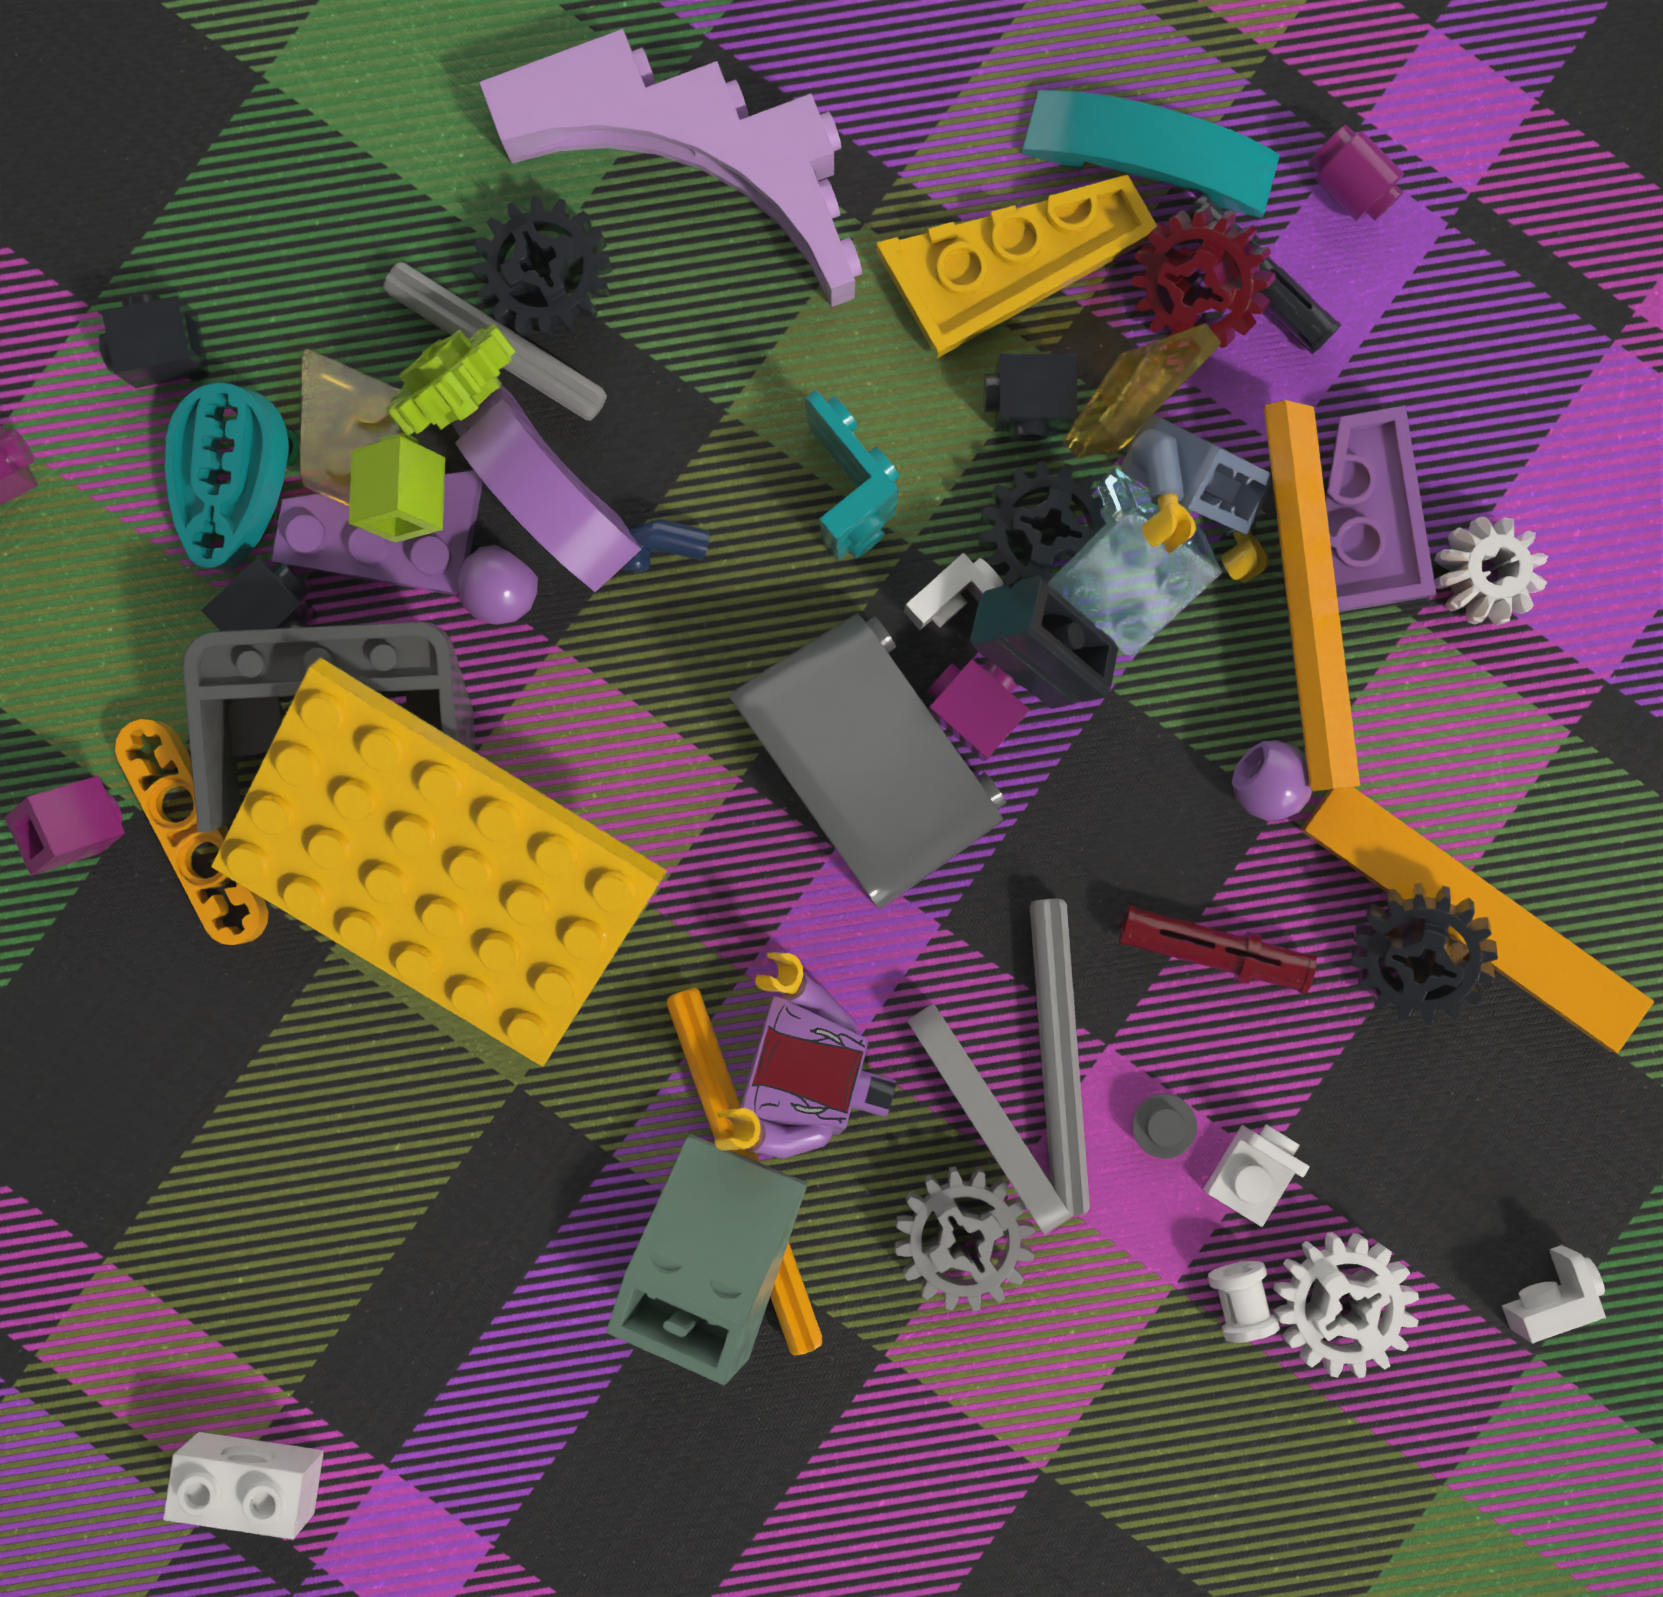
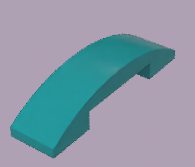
(1152, 145)

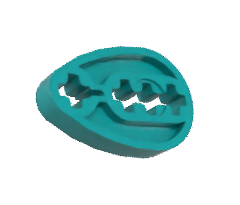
(192, 467)

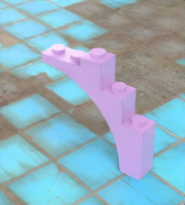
(609, 99)

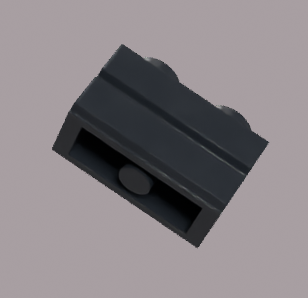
(1044, 643)

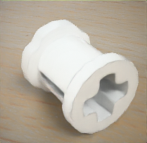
(1243, 1301)

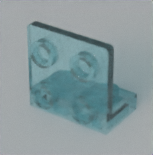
(1126, 581)

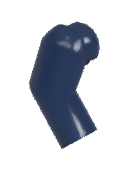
(669, 538)

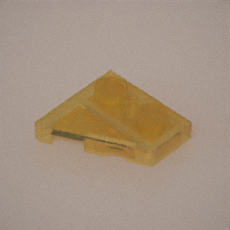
(1136, 389)
(338, 415)

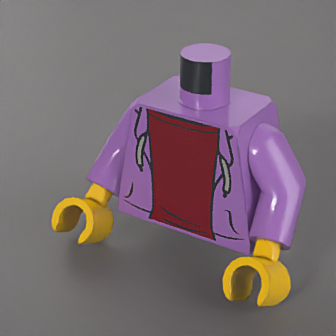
(803, 1070)

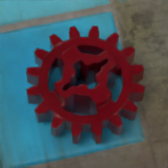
(1174, 283)

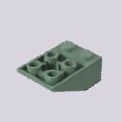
(708, 1261)

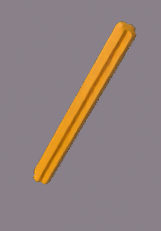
(718, 1094)

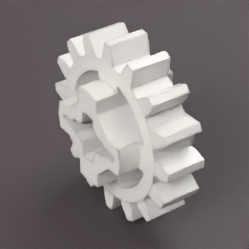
(1368, 1295)

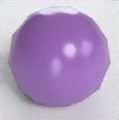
(496, 585)
(1272, 781)

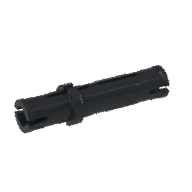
(1289, 301)

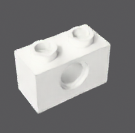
(243, 1485)

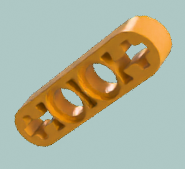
(183, 837)

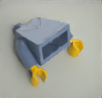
(1202, 479)

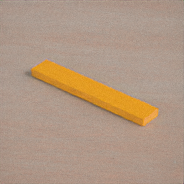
(1311, 596)
(1527, 948)

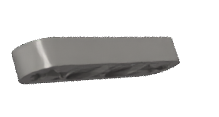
(989, 1119)

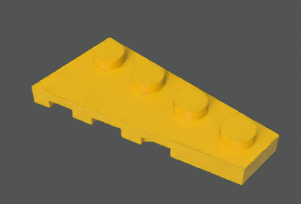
(996, 266)

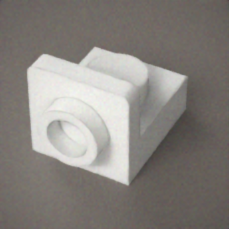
(943, 596)
(1255, 1172)
(1554, 1309)

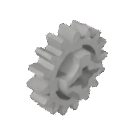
(939, 1256)

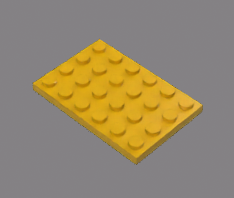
(434, 863)

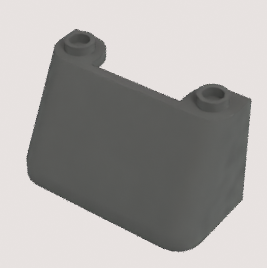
(868, 758)

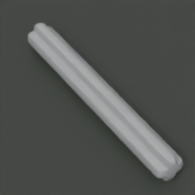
(1059, 1053)

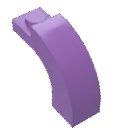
(543, 491)

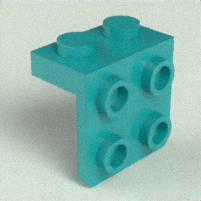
(858, 519)

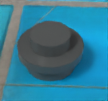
(1164, 1126)

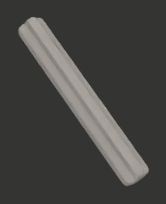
(527, 363)

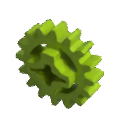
(450, 380)

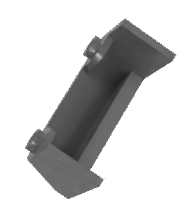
(244, 676)

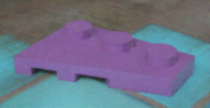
(1376, 513)
(318, 538)

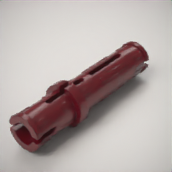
(1289, 967)

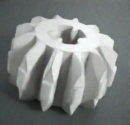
(1509, 558)

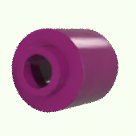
(1357, 174)

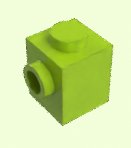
(397, 488)

